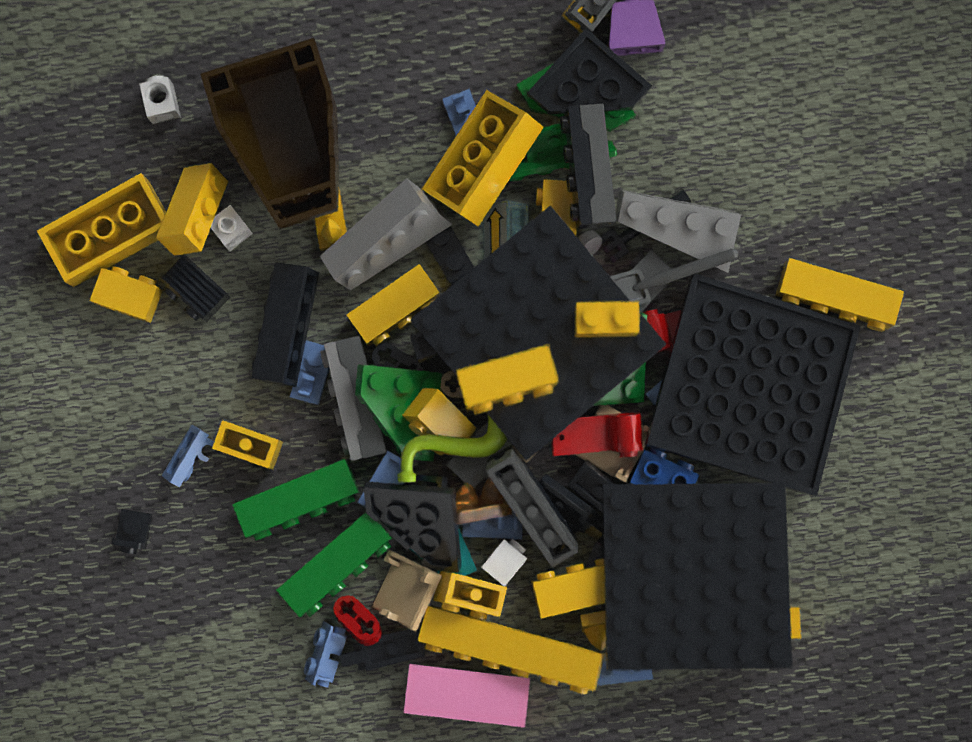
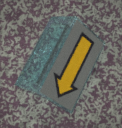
(502, 223)

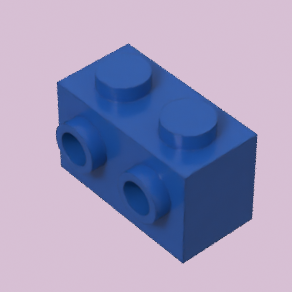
(656, 469)

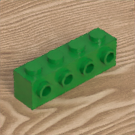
(295, 499)
(334, 564)

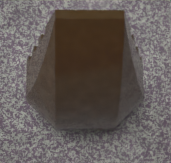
(281, 129)

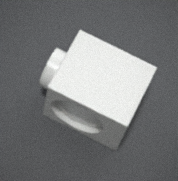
(159, 111)
(230, 228)
(505, 561)

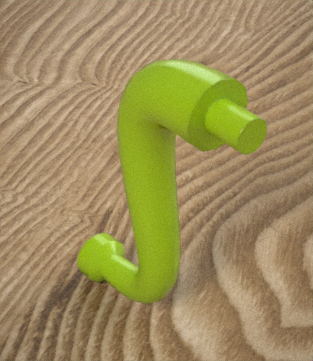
(465, 447)

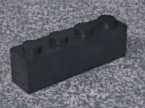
(285, 324)

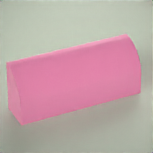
(466, 695)

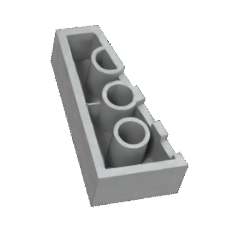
(680, 224)
(385, 235)

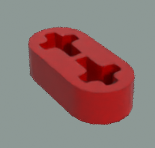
(362, 615)

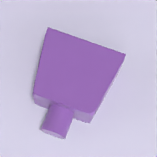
(635, 28)

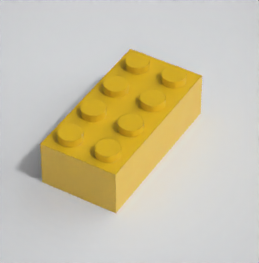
(482, 157)
(104, 230)

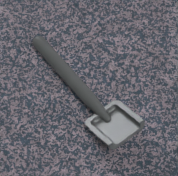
(636, 287)

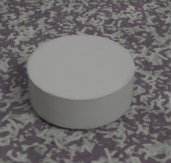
(591, 241)

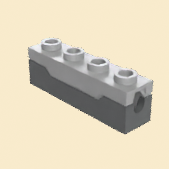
(362, 434)

